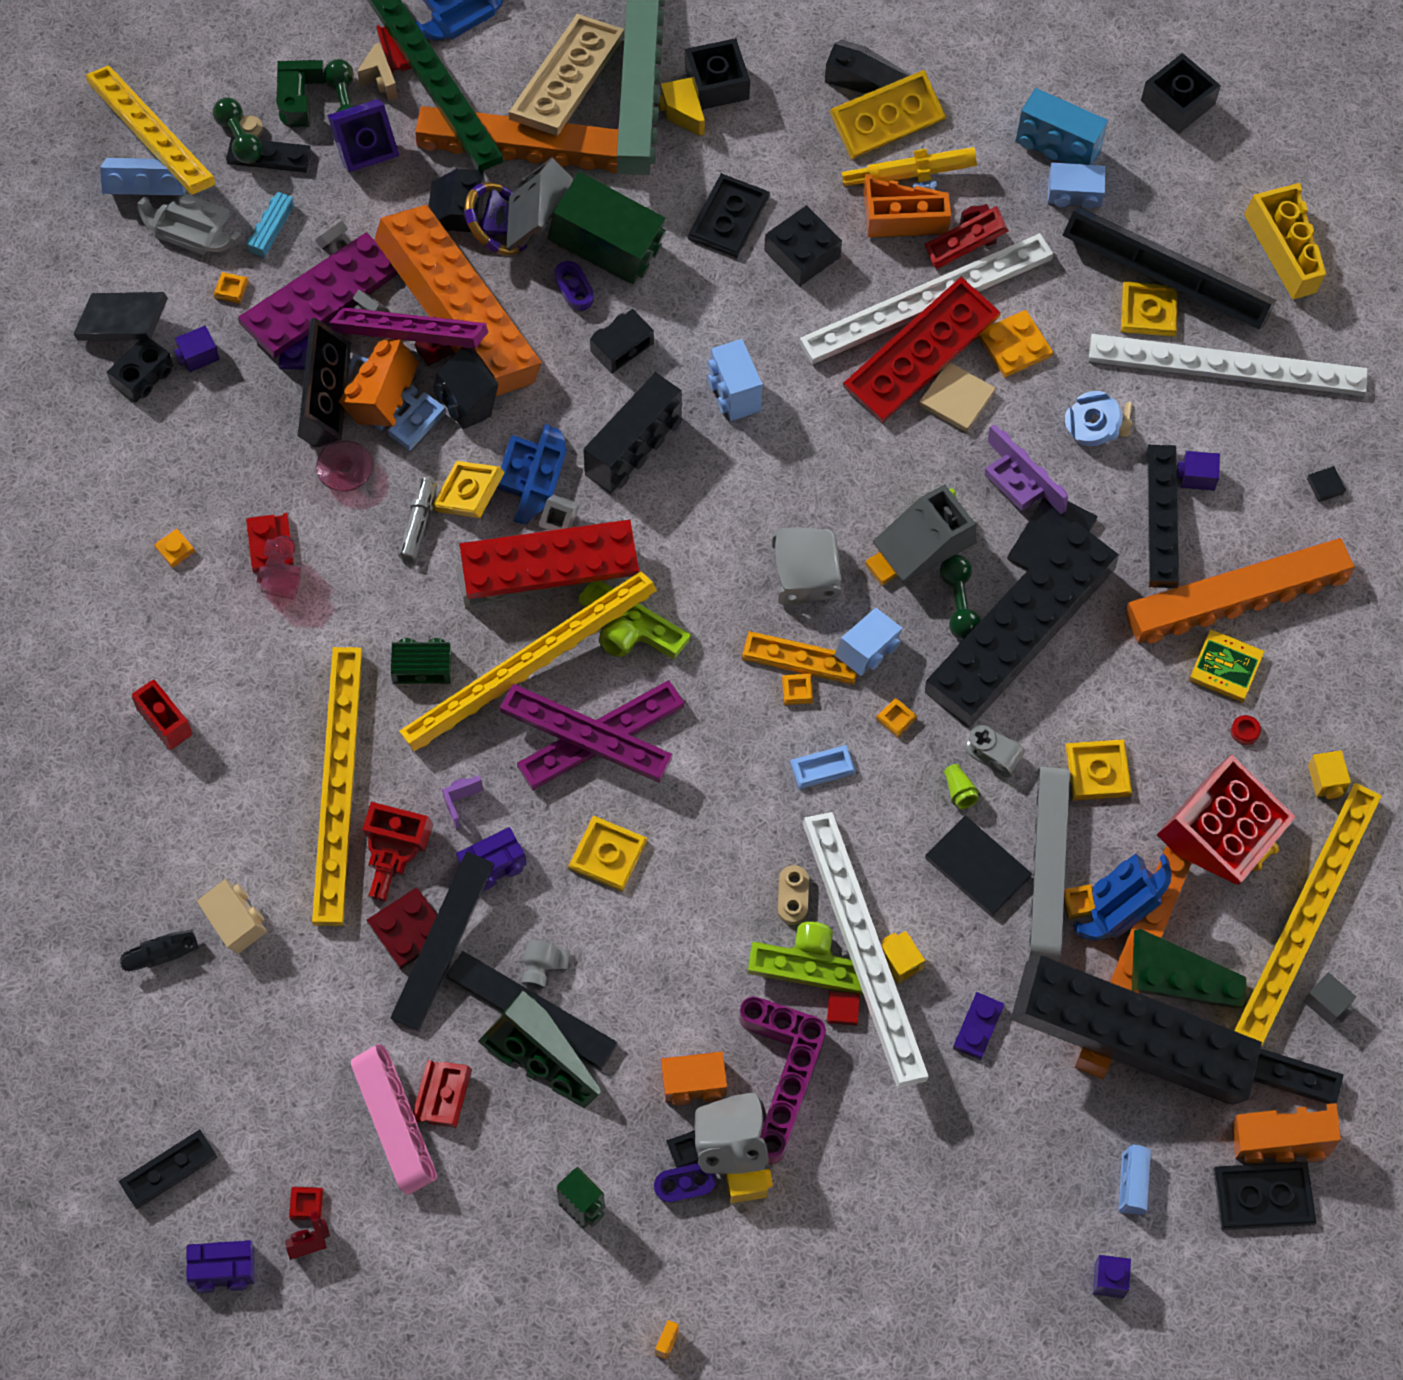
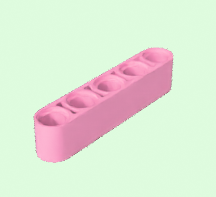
(393, 1119)

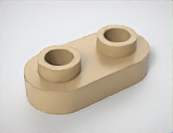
(793, 893)

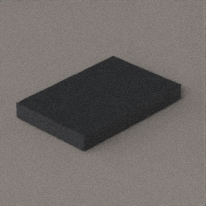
(729, 215)
(120, 316)
(1044, 529)
(978, 866)
(1264, 1195)

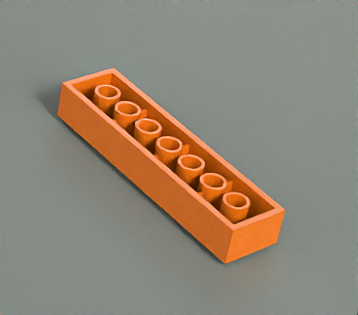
(453, 290)

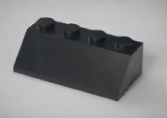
(323, 385)

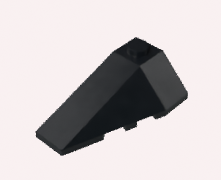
(860, 68)

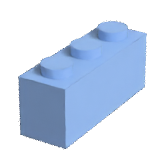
(138, 177)

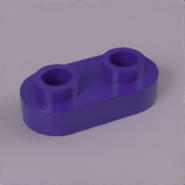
(574, 287)
(684, 1183)

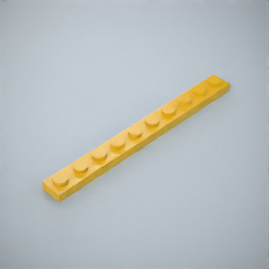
(527, 661)
(337, 787)
(1308, 913)

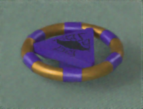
(494, 218)

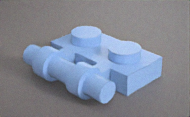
(417, 420)

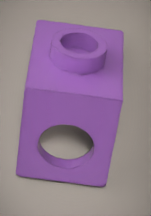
(460, 789)

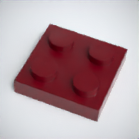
(404, 926)

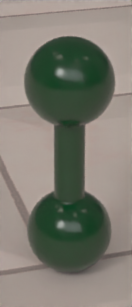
(339, 76)
(246, 146)
(956, 572)

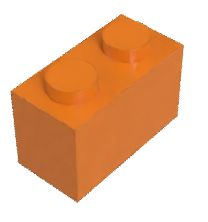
(694, 1078)

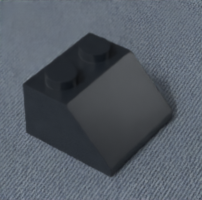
(449, 197)
(466, 388)

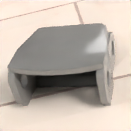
(806, 565)
(728, 1131)

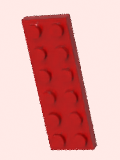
(921, 349)
(548, 559)

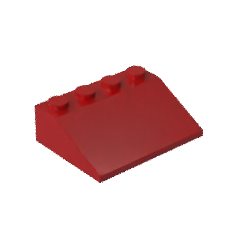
(1227, 823)

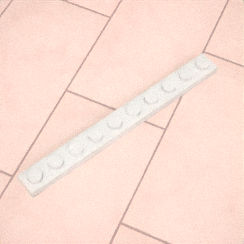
(906, 306)
(1228, 365)
(865, 951)

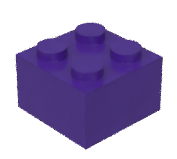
(363, 135)

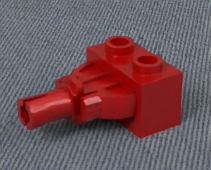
(394, 842)

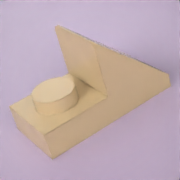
(376, 69)

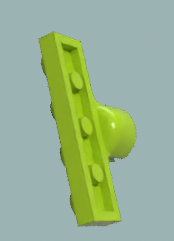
(635, 626)
(807, 962)

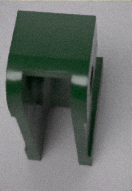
(291, 89)

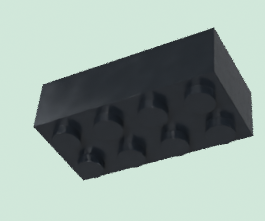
(633, 433)

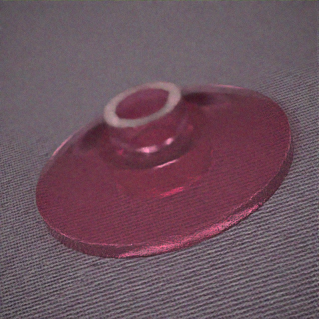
(342, 455)

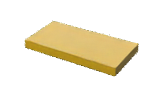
(887, 114)

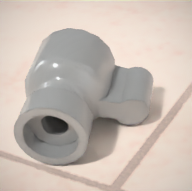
(541, 957)

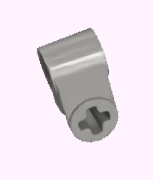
(996, 751)

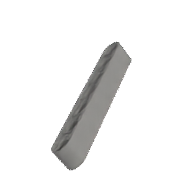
(1050, 861)

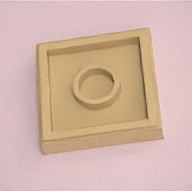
(957, 397)

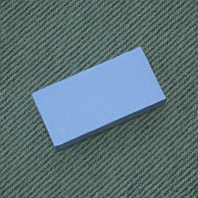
(822, 767)

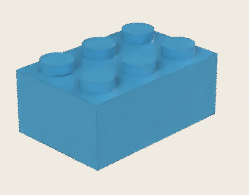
(1060, 129)

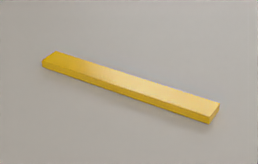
(150, 130)

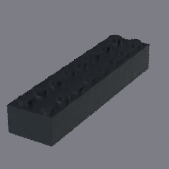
(1021, 624)
(1136, 1030)

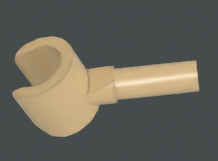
(1124, 430)

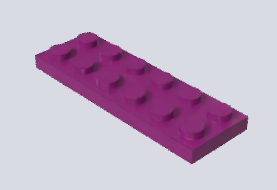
(317, 294)

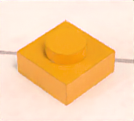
(174, 548)

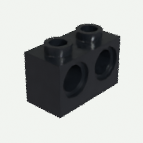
(135, 366)

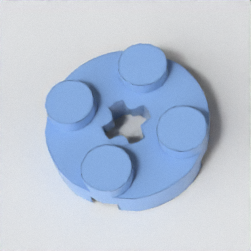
(1095, 433)

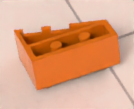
(904, 210)
(380, 384)
(1286, 1135)

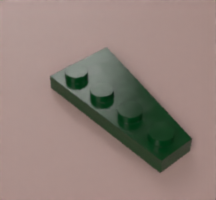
(1181, 974)

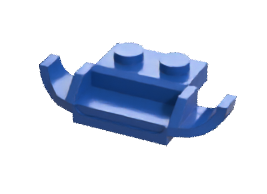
(456, 17)
(533, 471)
(1125, 898)

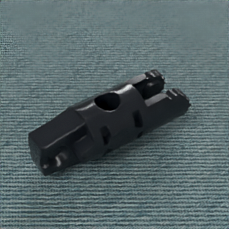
(159, 950)

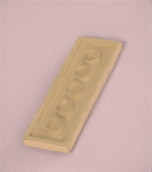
(566, 74)

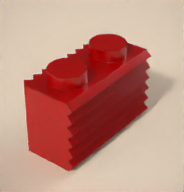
(161, 714)

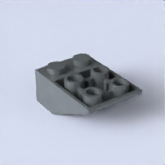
(535, 202)
(926, 534)

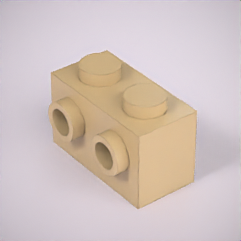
(232, 915)

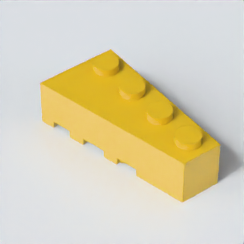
(1287, 238)

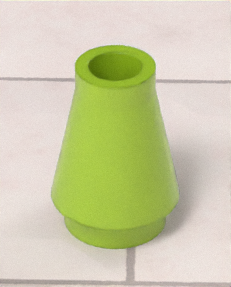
(961, 788)

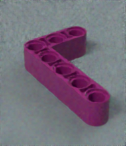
(791, 1074)

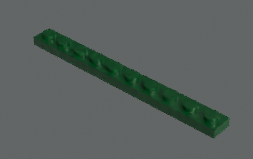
(438, 83)

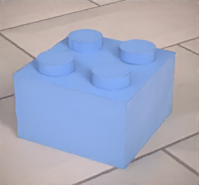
(734, 380)

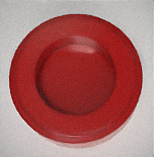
(1245, 730)

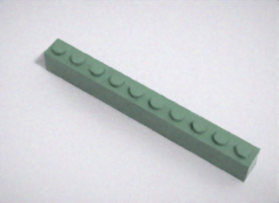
(638, 87)

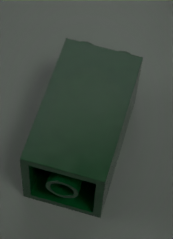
(607, 228)

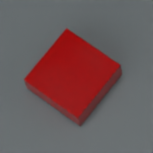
(843, 1008)
(304, 1202)

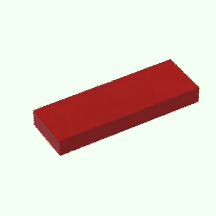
(966, 237)

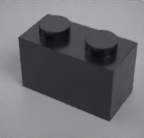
(621, 340)

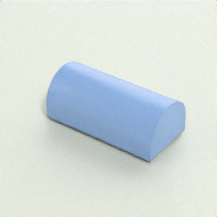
(1135, 1180)

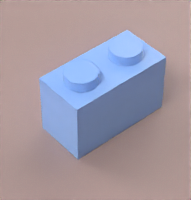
(1076, 185)
(868, 642)

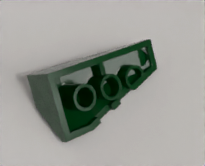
(534, 1041)

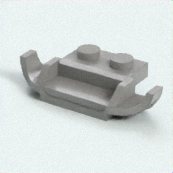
(189, 223)

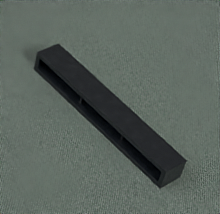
(1169, 267)

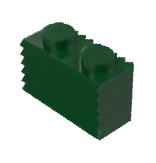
(421, 662)
(581, 1198)

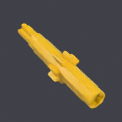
(919, 166)

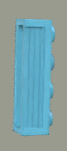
(270, 225)

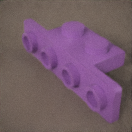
(1019, 476)

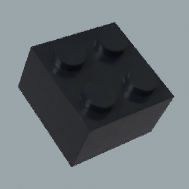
(718, 73)
(1180, 93)
(802, 245)

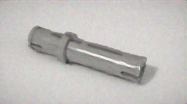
(420, 509)

